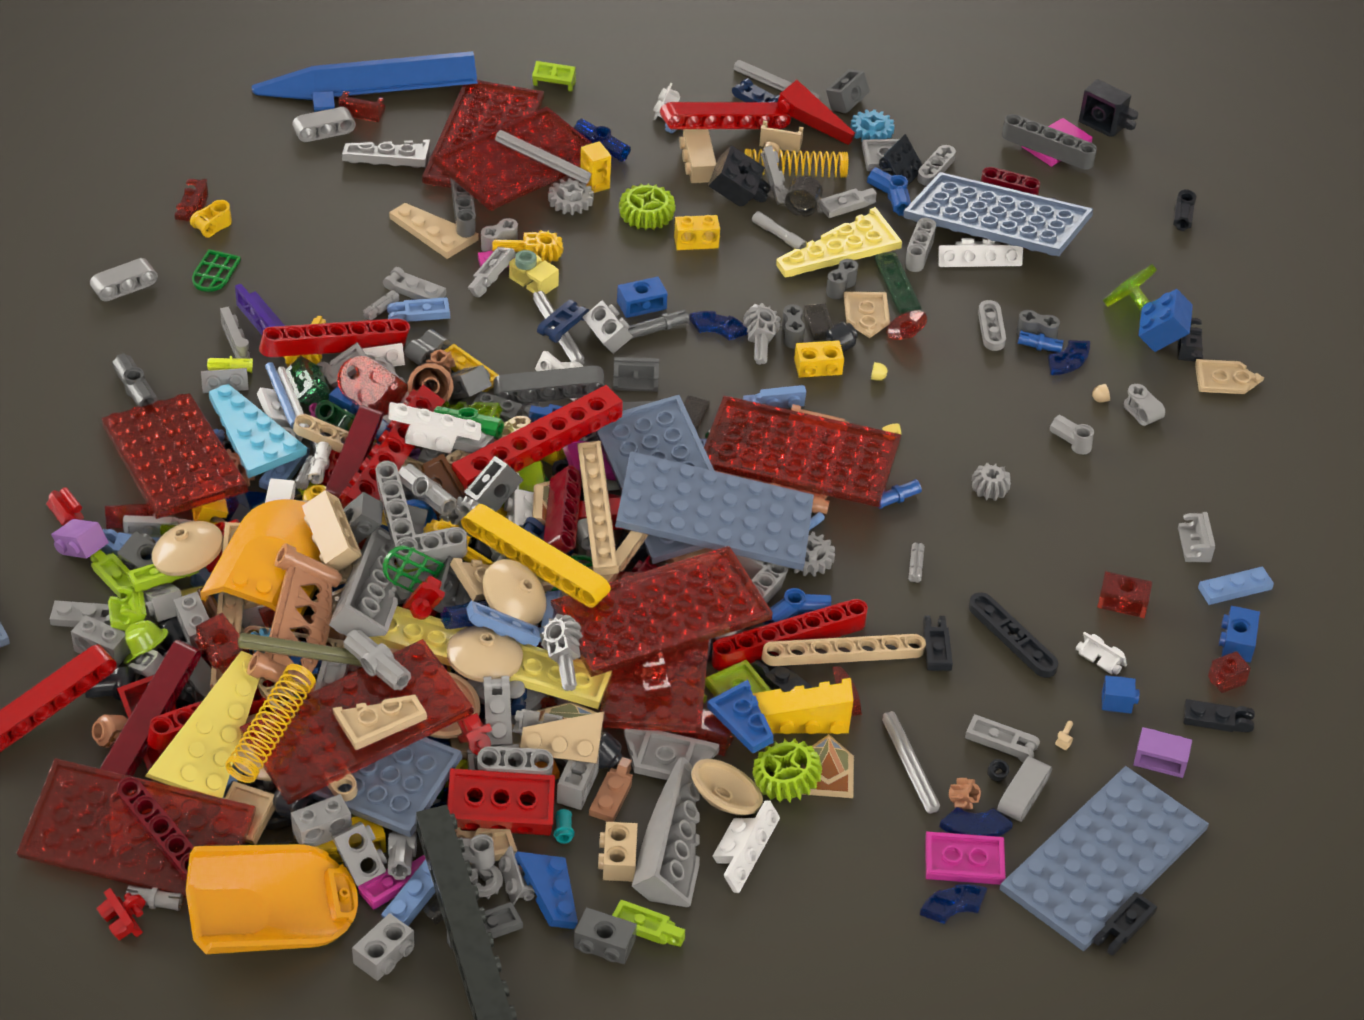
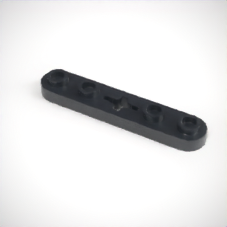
(1025, 645)

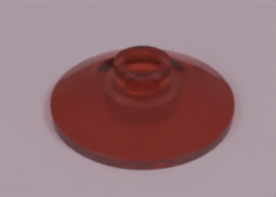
(907, 325)

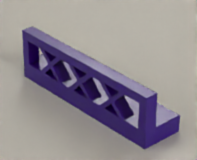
(256, 309)

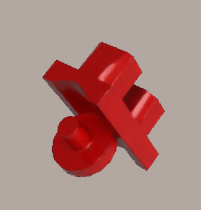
(424, 598)
(473, 733)
(115, 906)

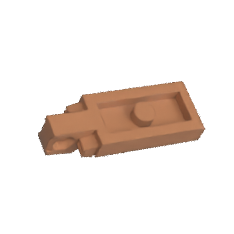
(612, 792)

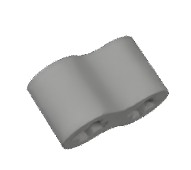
(505, 230)

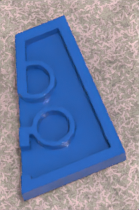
(742, 716)
(552, 886)

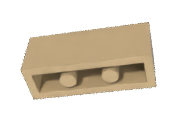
(697, 154)
(331, 531)

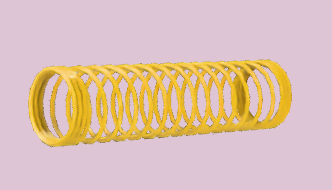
(843, 161)
(248, 763)

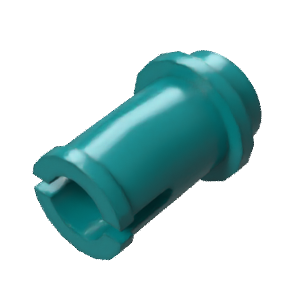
(563, 830)

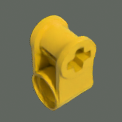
(214, 218)

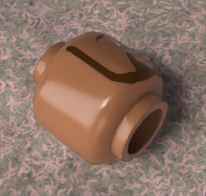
(107, 729)

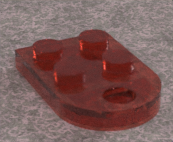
(372, 386)

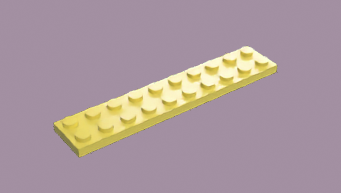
(536, 671)

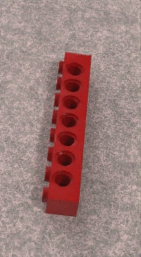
(544, 435)
(391, 448)

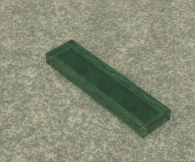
(897, 282)

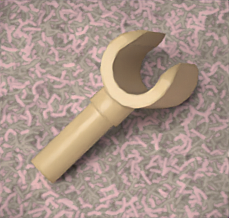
(1064, 740)

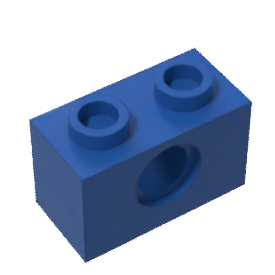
(642, 297)
(1240, 632)

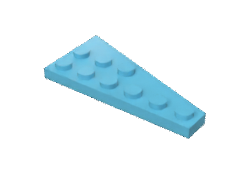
(253, 434)

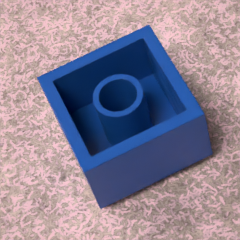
(1165, 320)

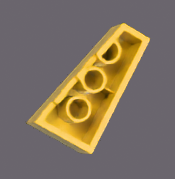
(808, 710)

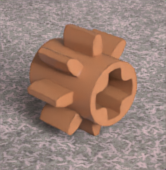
(442, 358)
(964, 793)

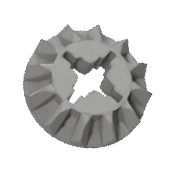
(493, 880)

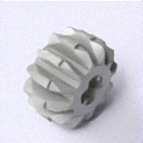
(991, 481)

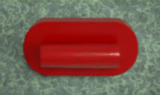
(64, 506)

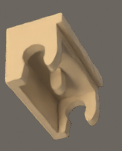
(785, 139)

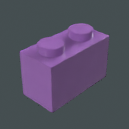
(79, 538)
(1162, 752)

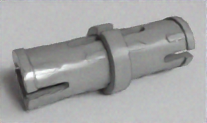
(156, 898)

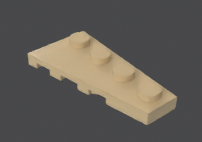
(431, 230)
(472, 576)

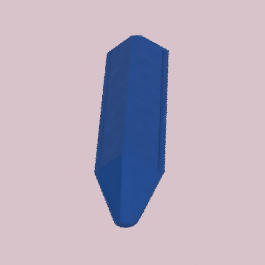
(374, 76)

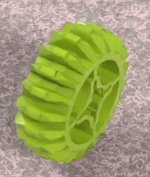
(647, 206)
(789, 777)

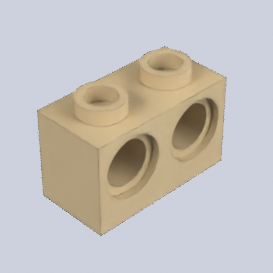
(619, 851)

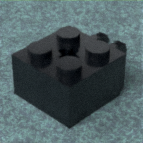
(1107, 109)
(739, 178)

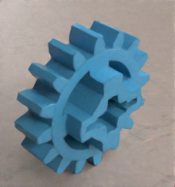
(872, 125)

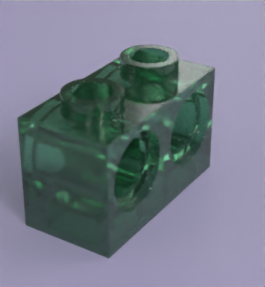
(307, 381)

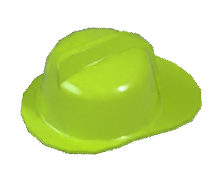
(142, 638)

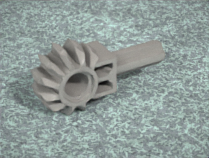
(761, 326)
(562, 643)

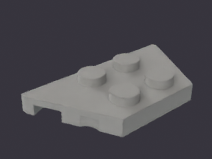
(658, 751)

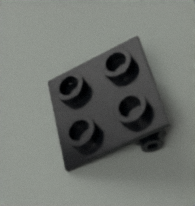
(902, 159)

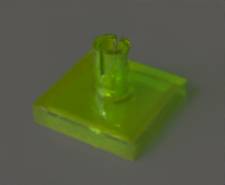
(1132, 288)

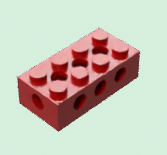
(504, 786)

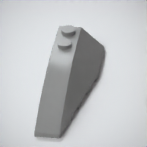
(368, 597)
(668, 855)

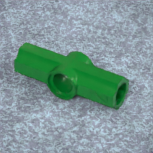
(489, 425)

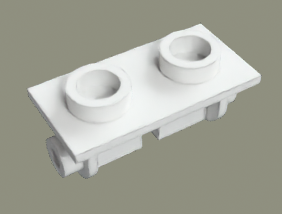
(665, 96)
(392, 353)
(1110, 657)

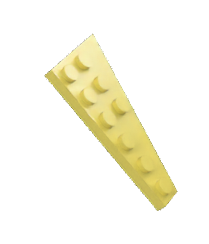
(853, 241)
(205, 742)

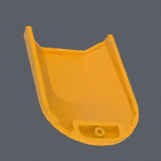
(249, 559)
(267, 897)

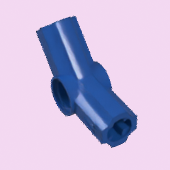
(894, 186)
(797, 603)

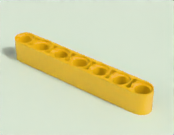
(536, 554)

